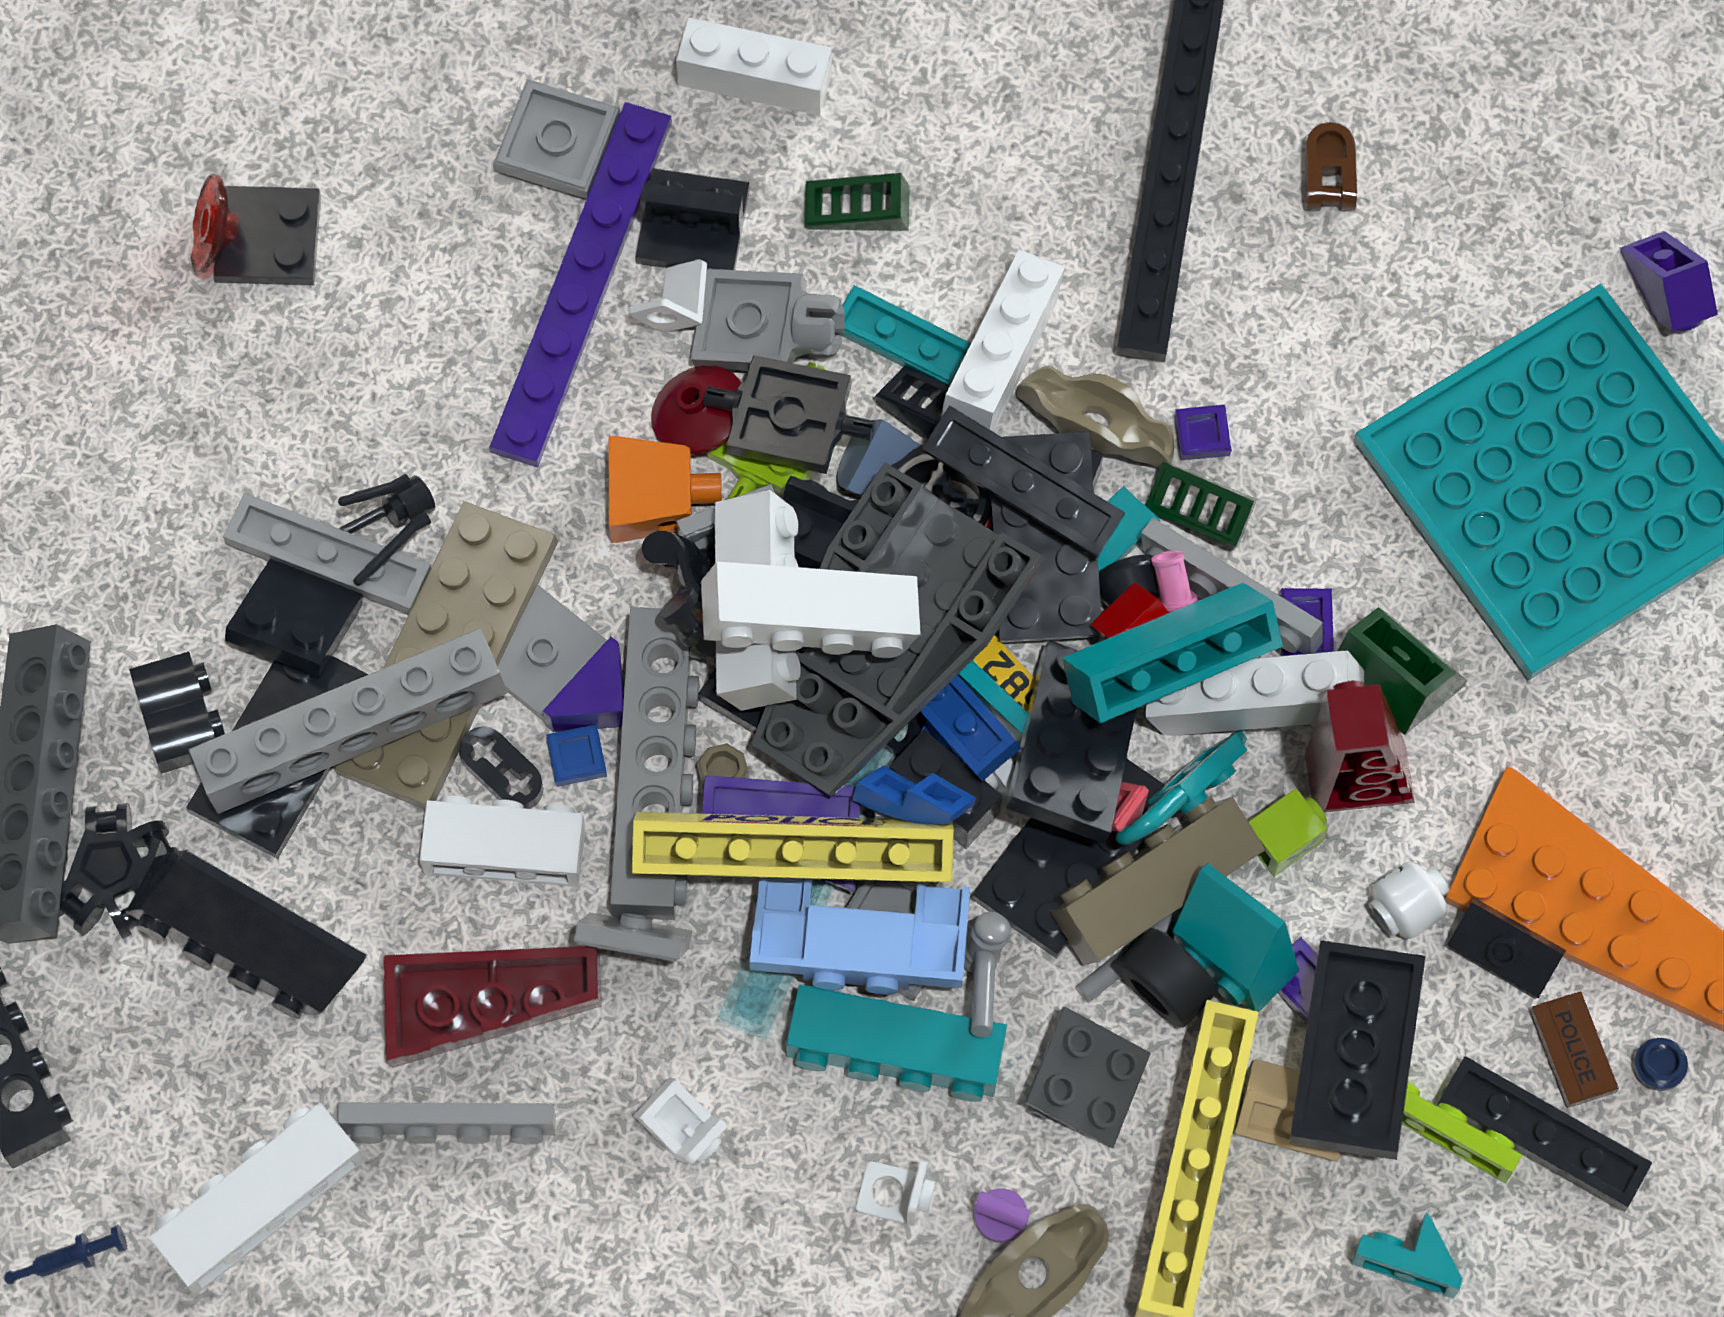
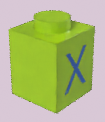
(1289, 830)

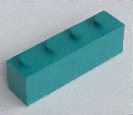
(1172, 652)
(895, 1042)

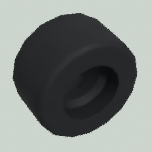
(1167, 977)

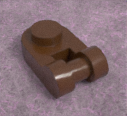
(1330, 151)

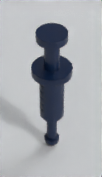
(79, 1252)

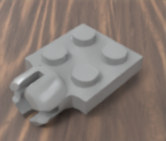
(764, 318)

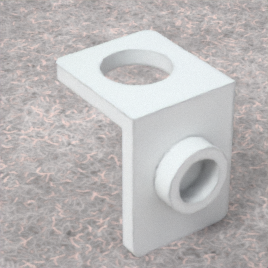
(681, 299)
(916, 1192)

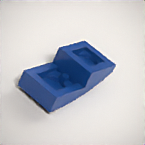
(926, 802)

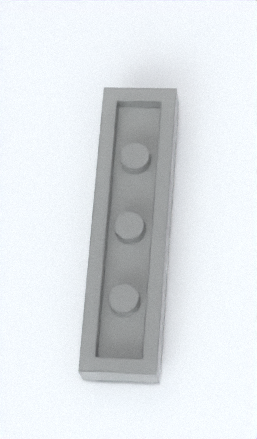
(324, 552)
(1212, 575)
(424, 1121)

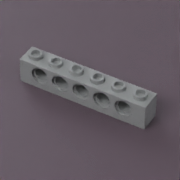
(348, 721)
(642, 738)

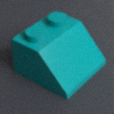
(1236, 940)

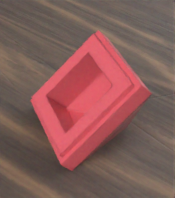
(1129, 805)

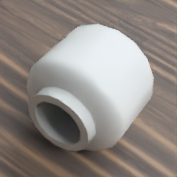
(1409, 900)

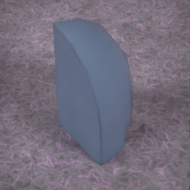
(865, 458)

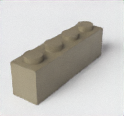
(1154, 881)

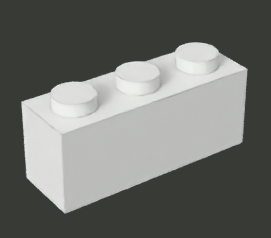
(754, 66)
(503, 841)

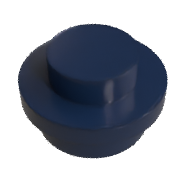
(1660, 1064)

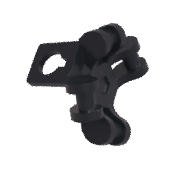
(682, 554)
(110, 866)

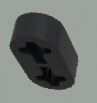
(510, 760)

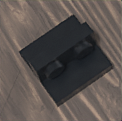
(691, 220)

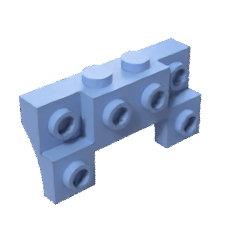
(860, 945)

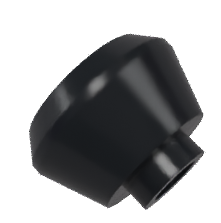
(1123, 573)

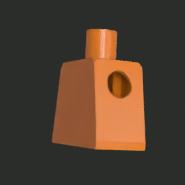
(653, 487)

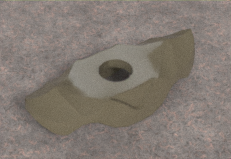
(1130, 428)
(1069, 1248)

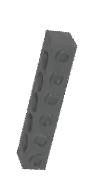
(37, 774)

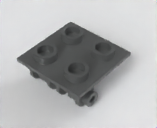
(1087, 1078)

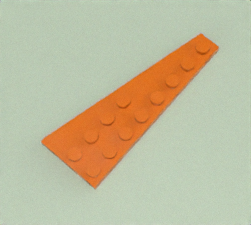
(1591, 900)

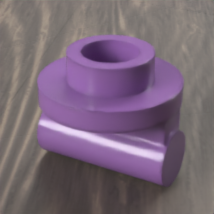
(1001, 1215)

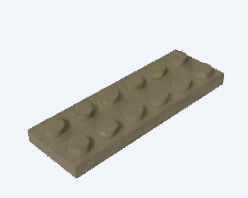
(475, 583)

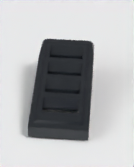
(910, 411)

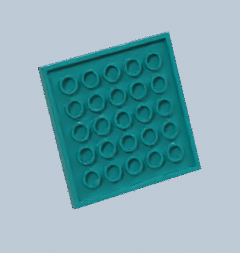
(1558, 479)

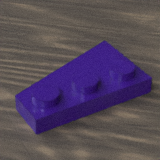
(778, 798)

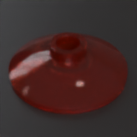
(211, 223)

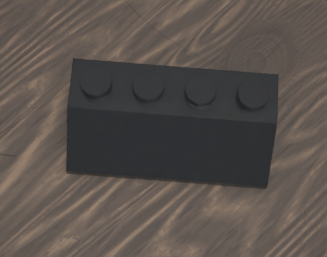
(243, 933)

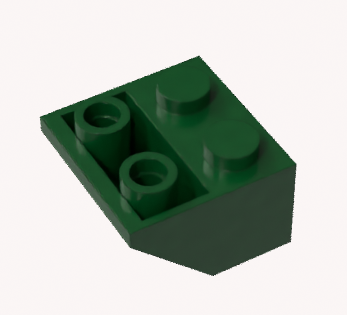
(1404, 667)

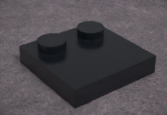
(273, 236)
(294, 617)

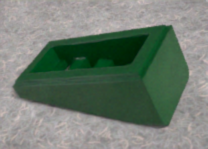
(875, 220)
(1239, 519)

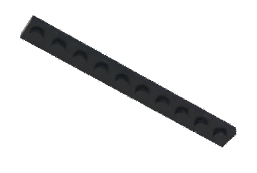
(1170, 180)

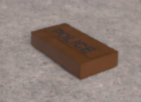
(1574, 1049)

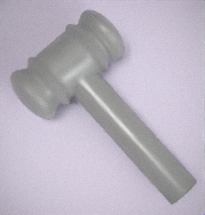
(981, 959)

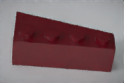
(1357, 751)
(482, 996)

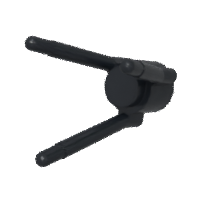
(406, 503)

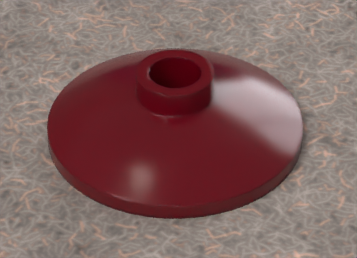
(693, 424)

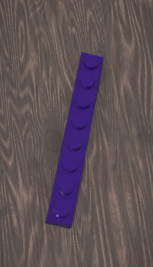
(580, 285)

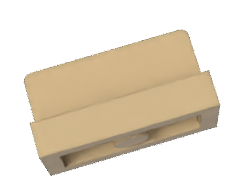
(1270, 1108)

